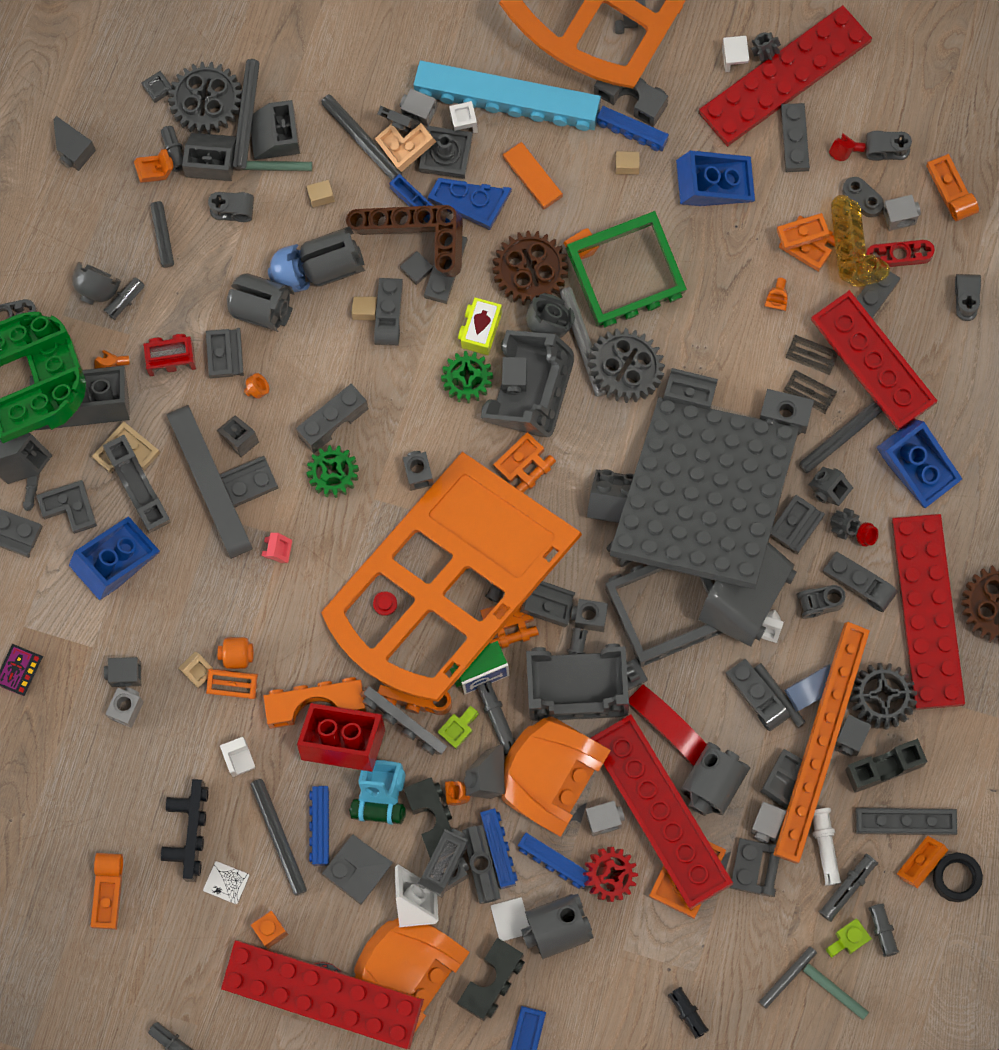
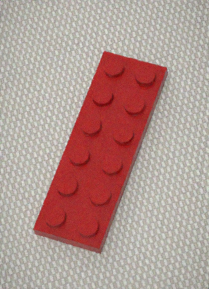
(874, 360)

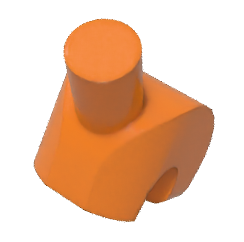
(777, 296)
(110, 360)
(456, 793)

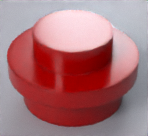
(867, 534)
(385, 603)

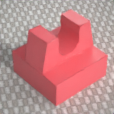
(278, 548)

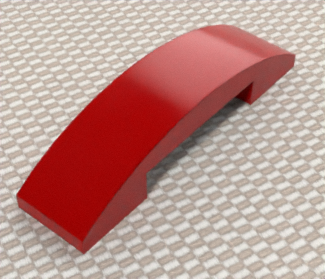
(668, 724)

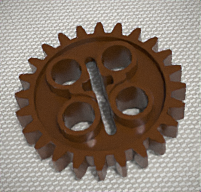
(510, 274)
(980, 597)

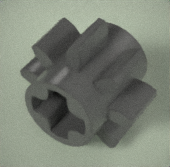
(765, 46)
(845, 523)

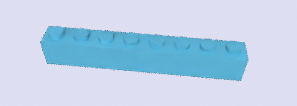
(508, 95)

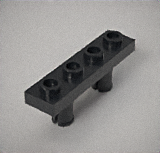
(194, 840)

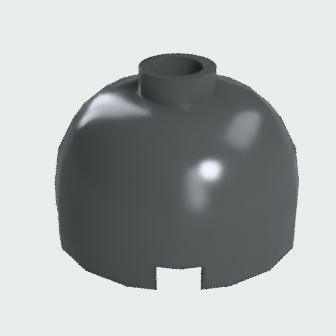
(93, 284)
(549, 315)

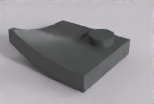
(782, 778)
(357, 869)

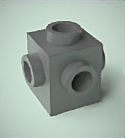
(830, 486)

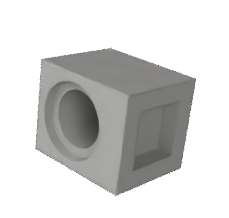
(418, 106)
(901, 212)
(124, 717)
(604, 818)
(768, 823)

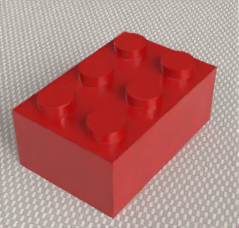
(341, 737)

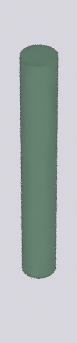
(279, 165)
(835, 991)

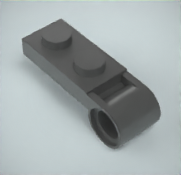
(388, 312)
(868, 585)
(758, 695)

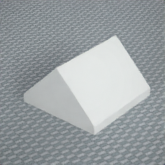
(414, 904)

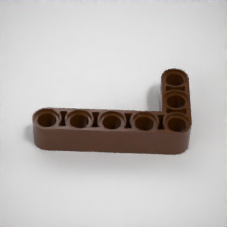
(415, 225)

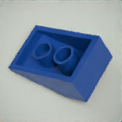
(714, 179)
(919, 462)
(113, 557)

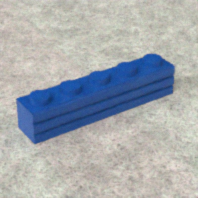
(632, 129)
(410, 195)
(319, 826)
(498, 848)
(553, 860)

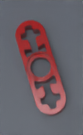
(881, 250)

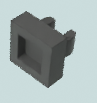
(635, 674)

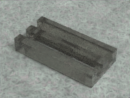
(810, 363)
(819, 386)

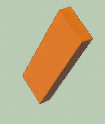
(532, 175)

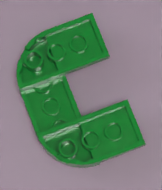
(55, 370)

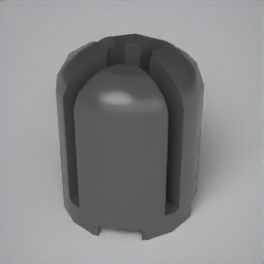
(331, 257)
(260, 301)

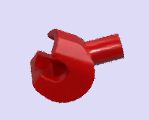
(842, 148)

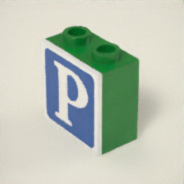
(487, 667)

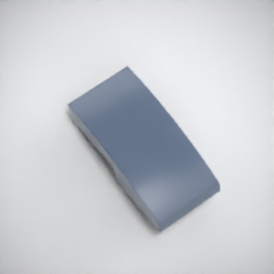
(808, 689)

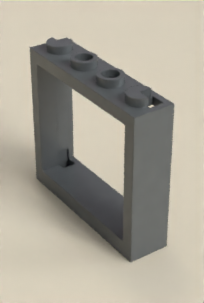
(664, 649)

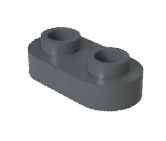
(863, 195)

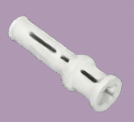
(823, 833)

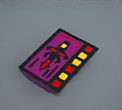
(19, 669)

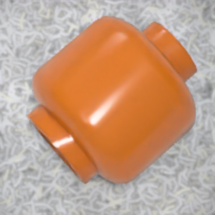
(236, 652)

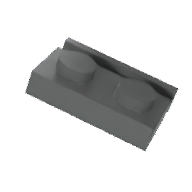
(399, 121)
(224, 353)
(690, 389)
(249, 481)
(796, 524)
(18, 533)
(550, 604)

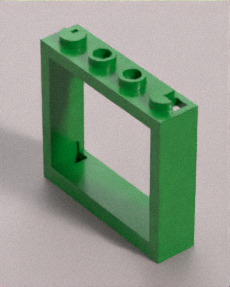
(613, 233)

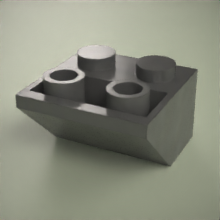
(275, 131)
(209, 156)
(22, 458)
(608, 495)

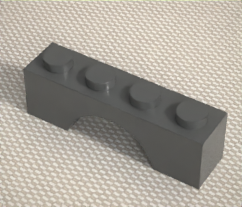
(136, 484)

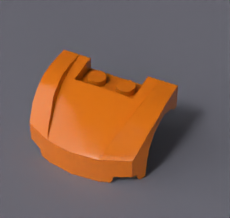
(549, 772)
(410, 960)

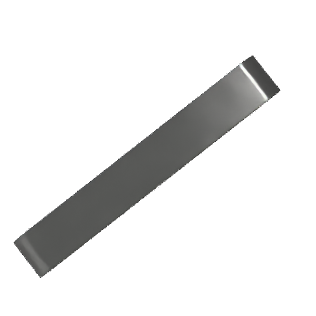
(209, 481)

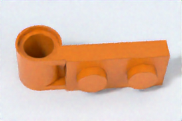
(952, 189)
(413, 703)
(107, 890)

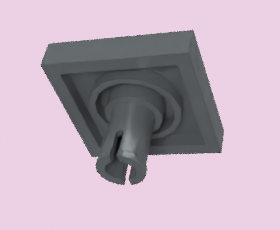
(449, 153)

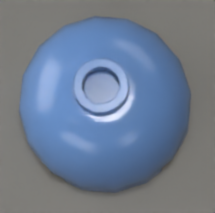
(288, 269)

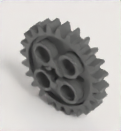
(184, 95)
(646, 376)

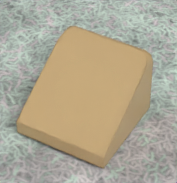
(627, 162)
(320, 193)
(364, 308)
(195, 669)

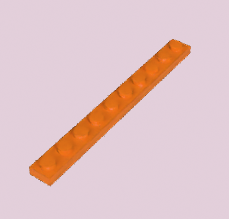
(821, 743)

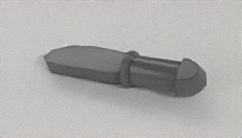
(31, 488)

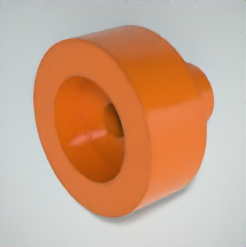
(256, 386)

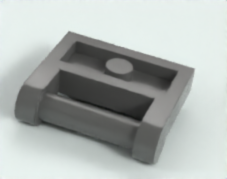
(748, 865)

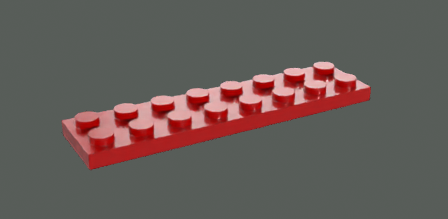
(785, 76)
(928, 611)
(662, 813)
(322, 994)

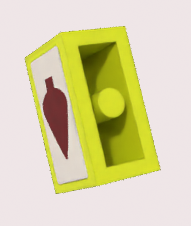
(480, 326)

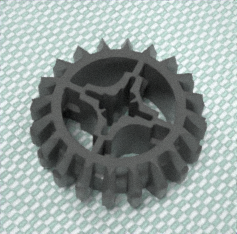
(893, 694)

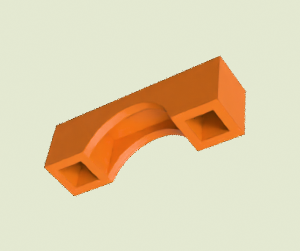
(284, 706)

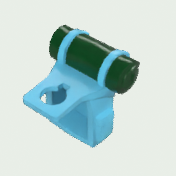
(380, 794)

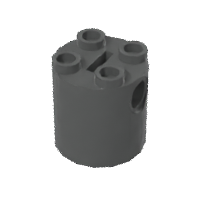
(714, 780)
(557, 926)

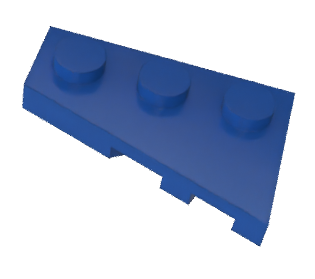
(474, 202)

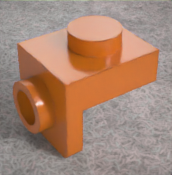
(154, 167)

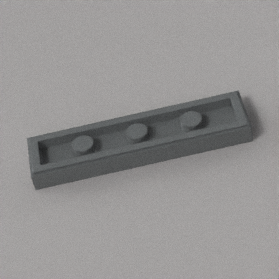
(906, 821)

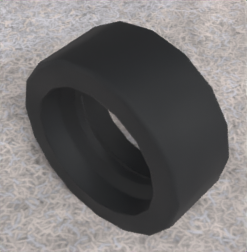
(976, 872)

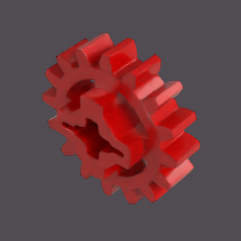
(605, 865)

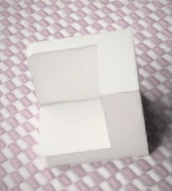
(734, 51)
(463, 116)
(237, 756)

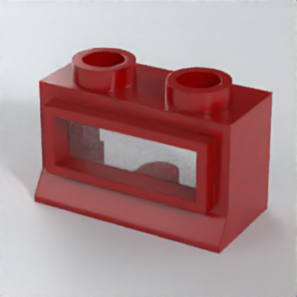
(169, 353)

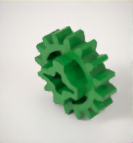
(457, 377)
(325, 464)

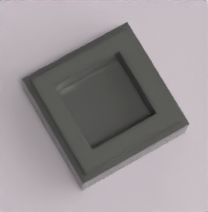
(157, 86)
(416, 267)

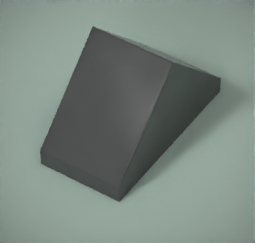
(238, 435)

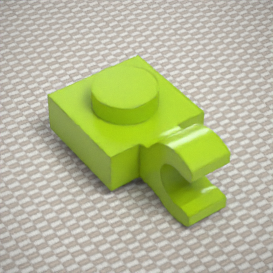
(457, 729)
(850, 937)

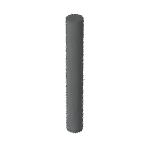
(795, 716)
(790, 974)

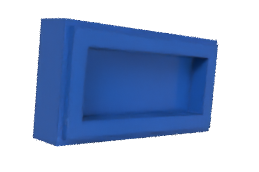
(528, 1029)

